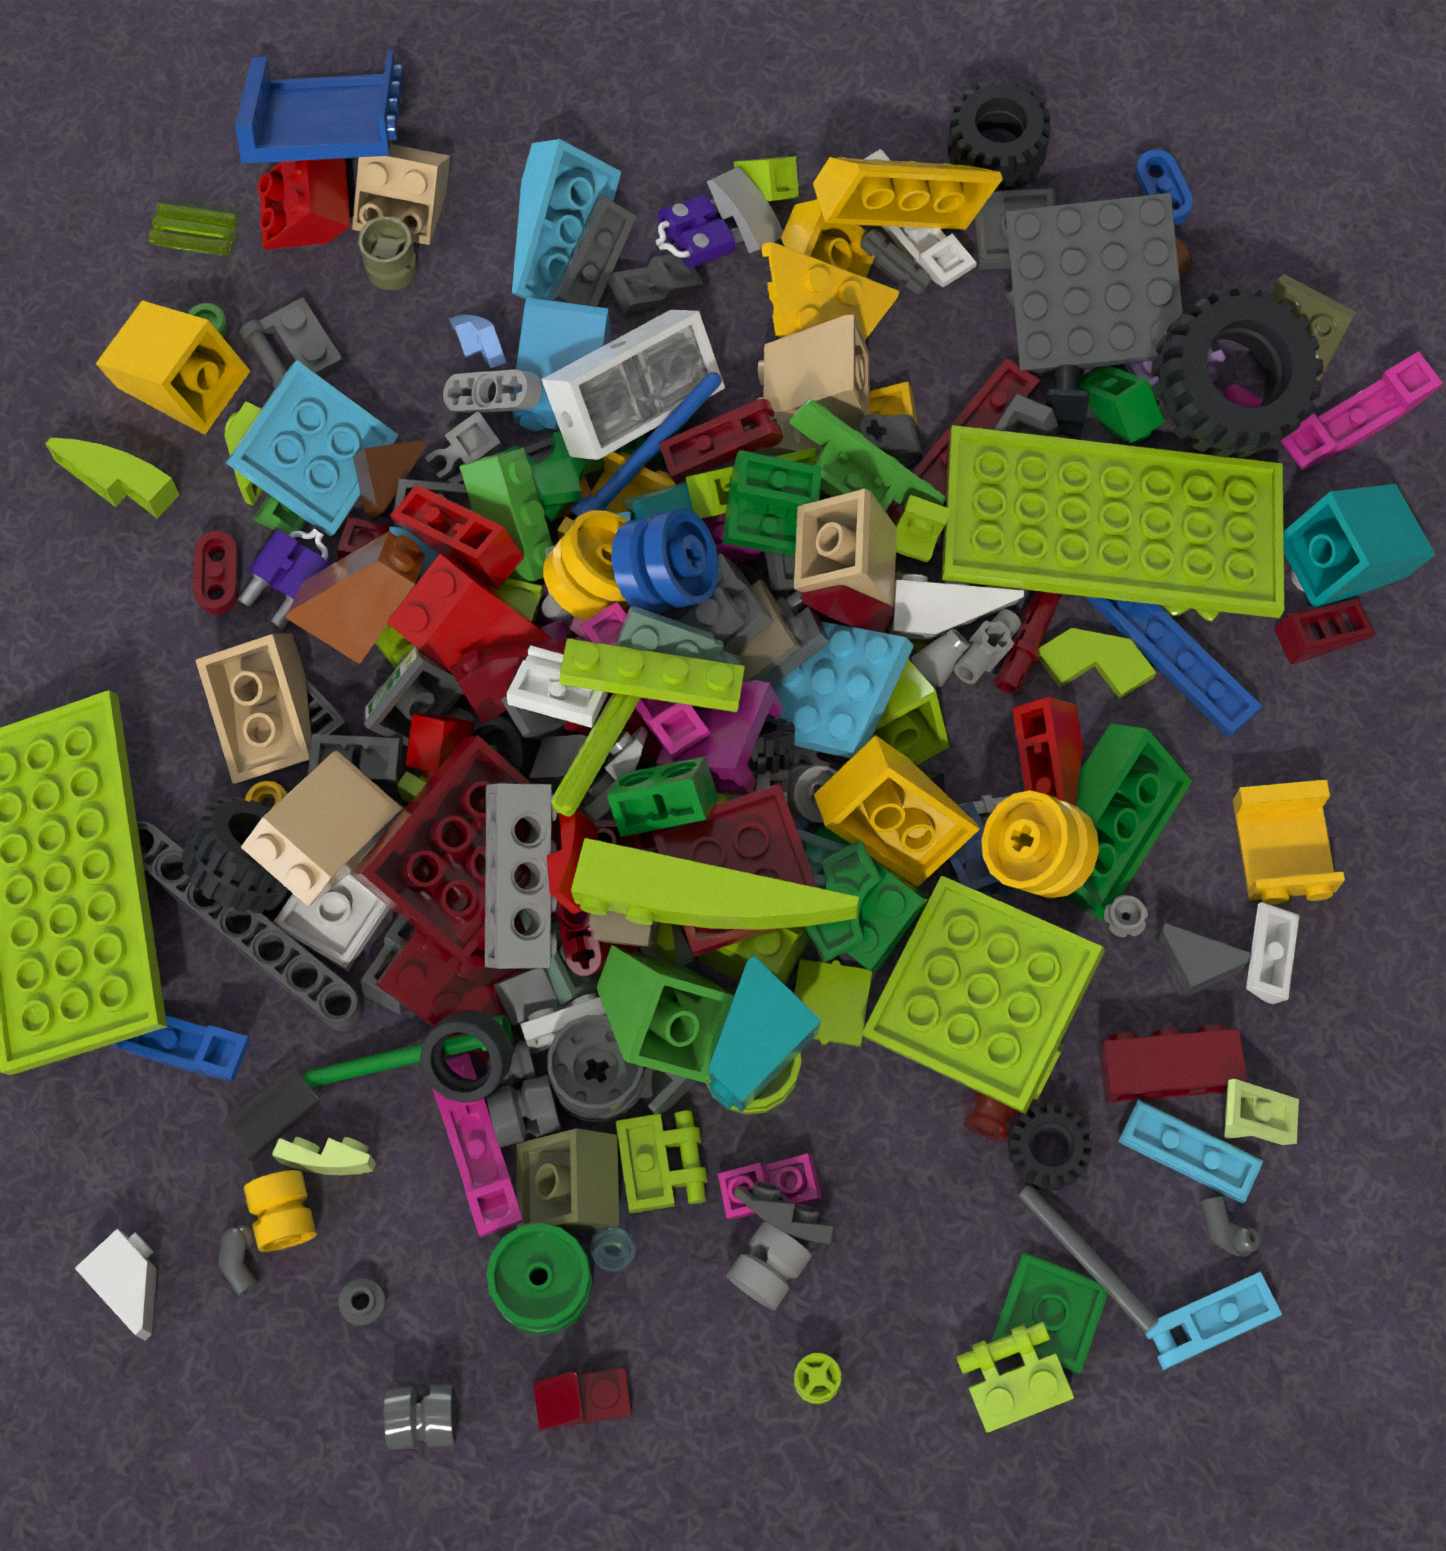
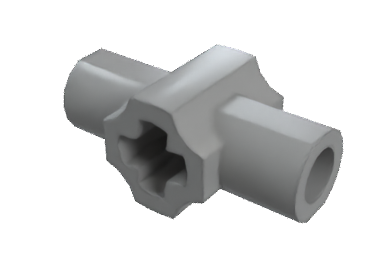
(988, 646)

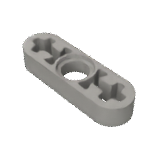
(504, 399)

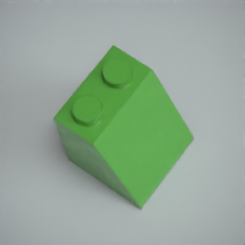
(662, 1013)

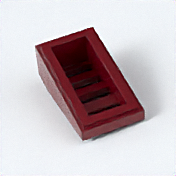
(1300, 641)

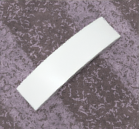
(930, 248)

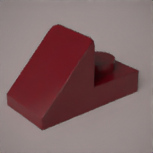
(582, 1398)

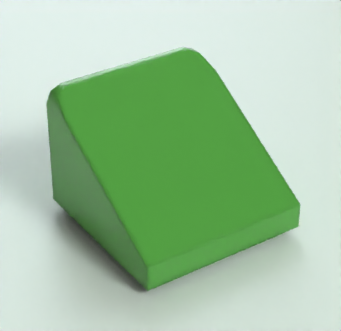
(278, 516)

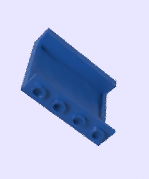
(318, 115)

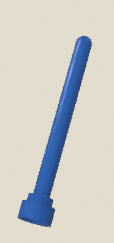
(649, 447)

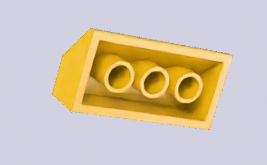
(902, 193)

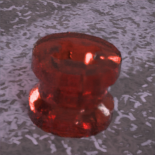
(989, 1118)

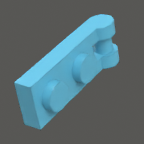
(1215, 1319)

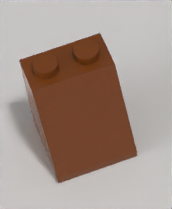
(358, 594)

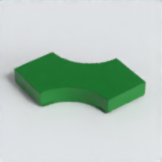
(560, 474)
(848, 873)

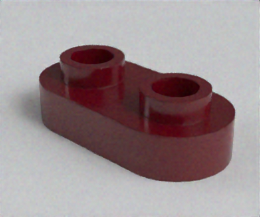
(216, 575)

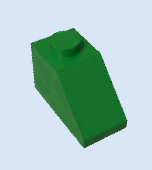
(1122, 403)

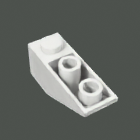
(932, 609)

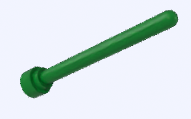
(395, 1058)

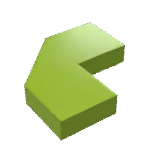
(1113, 657)

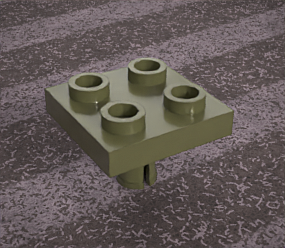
(1325, 317)

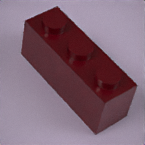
(1171, 1063)

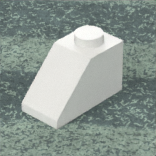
(124, 1279)

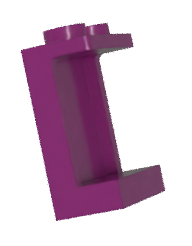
(732, 738)

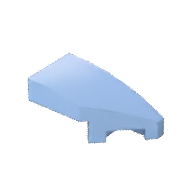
(478, 336)

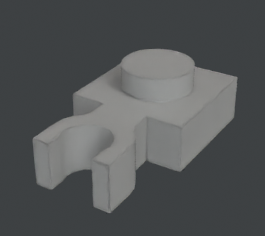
(469, 442)

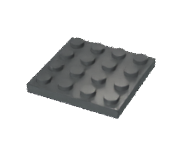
(1093, 281)

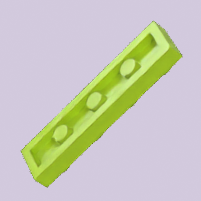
(651, 675)

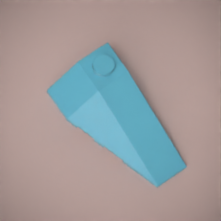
(553, 210)

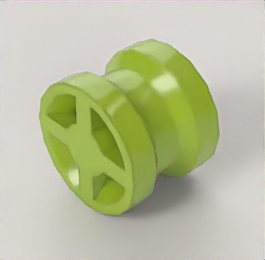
(816, 1366)

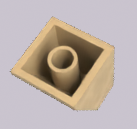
(820, 365)
(846, 544)
(322, 828)

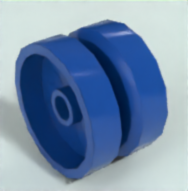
(665, 561)

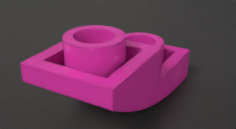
(793, 1175)

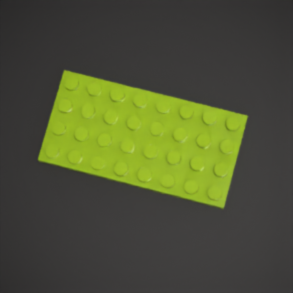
(1114, 522)
(71, 890)

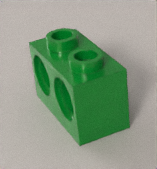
(662, 796)

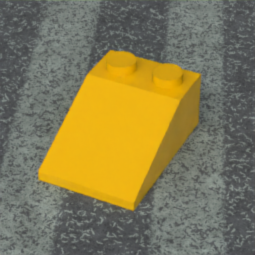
(894, 812)

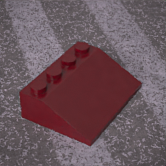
(435, 852)

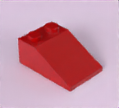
(458, 612)

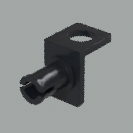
(1067, 402)

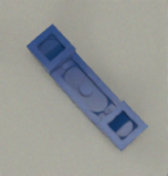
(191, 1048)

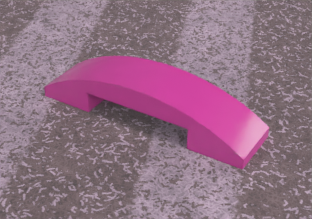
(1364, 413)
(671, 723)
(479, 1157)

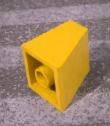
(174, 364)

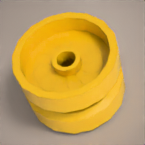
(581, 567)
(1040, 844)

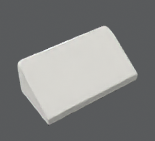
(1272, 953)

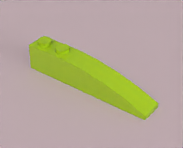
(697, 894)

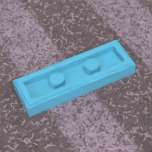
(1190, 1151)

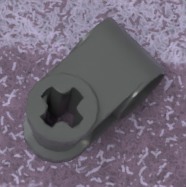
(893, 435)

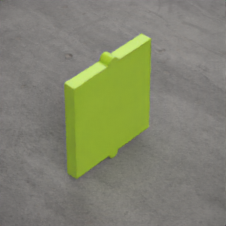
(836, 997)

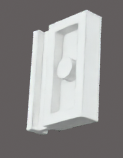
(538, 690)
(546, 1023)

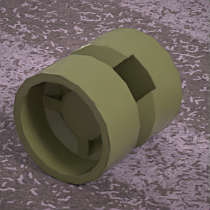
(388, 253)

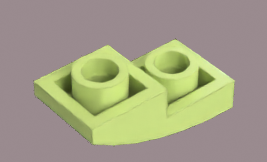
(336, 1159)

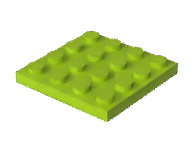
(983, 993)

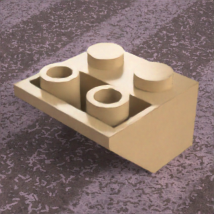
(402, 186)

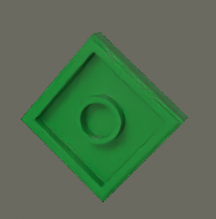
(1061, 1300)

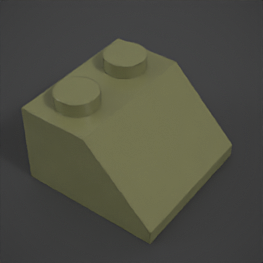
(569, 1180)

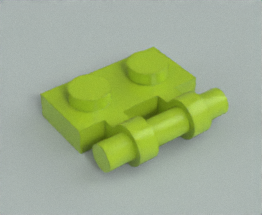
(646, 1161)
(1018, 1391)

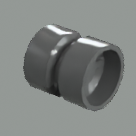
(523, 1111)
(420, 1416)

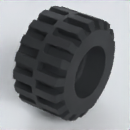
(1003, 108)
(220, 864)

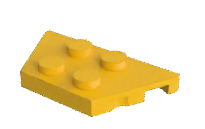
(816, 292)

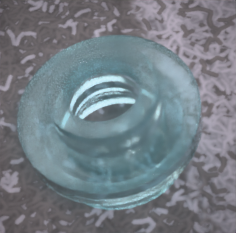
(612, 1258)

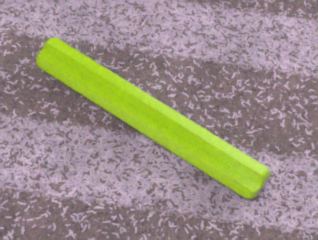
(593, 753)

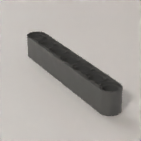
(256, 940)

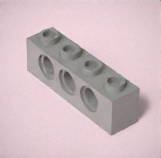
(502, 895)

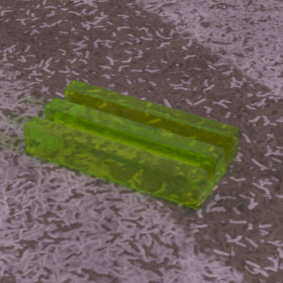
(170, 218)

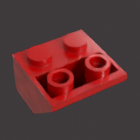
(303, 203)

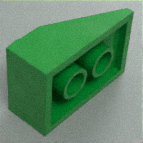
(885, 912)

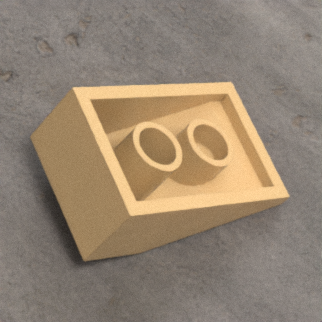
(258, 705)

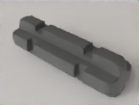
(895, 261)

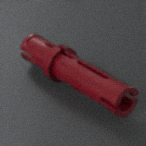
(1027, 642)

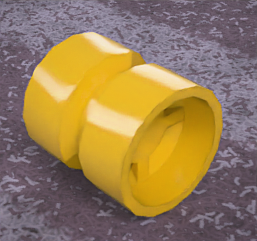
(280, 1210)

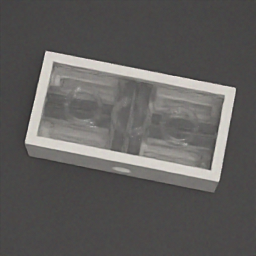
(630, 383)

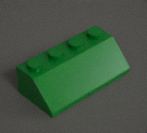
(1129, 795)

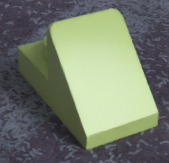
(1260, 1113)

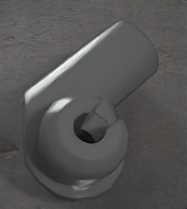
(1226, 1234)
(231, 1258)

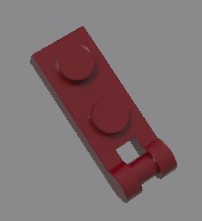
(721, 440)

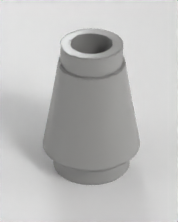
(940, 657)

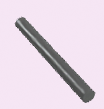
(1088, 1258)

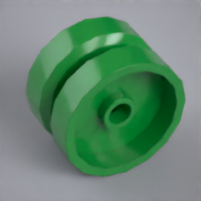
(543, 1307)

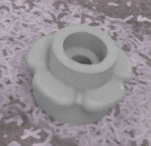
(1131, 906)

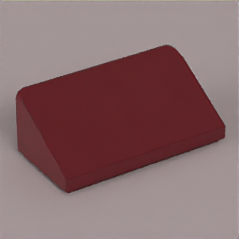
(850, 607)

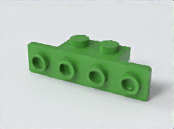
(855, 463)

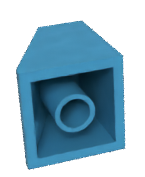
(551, 339)

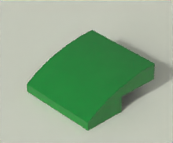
(765, 501)

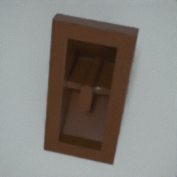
(380, 470)

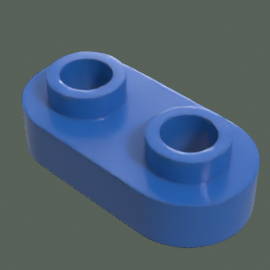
(1169, 182)

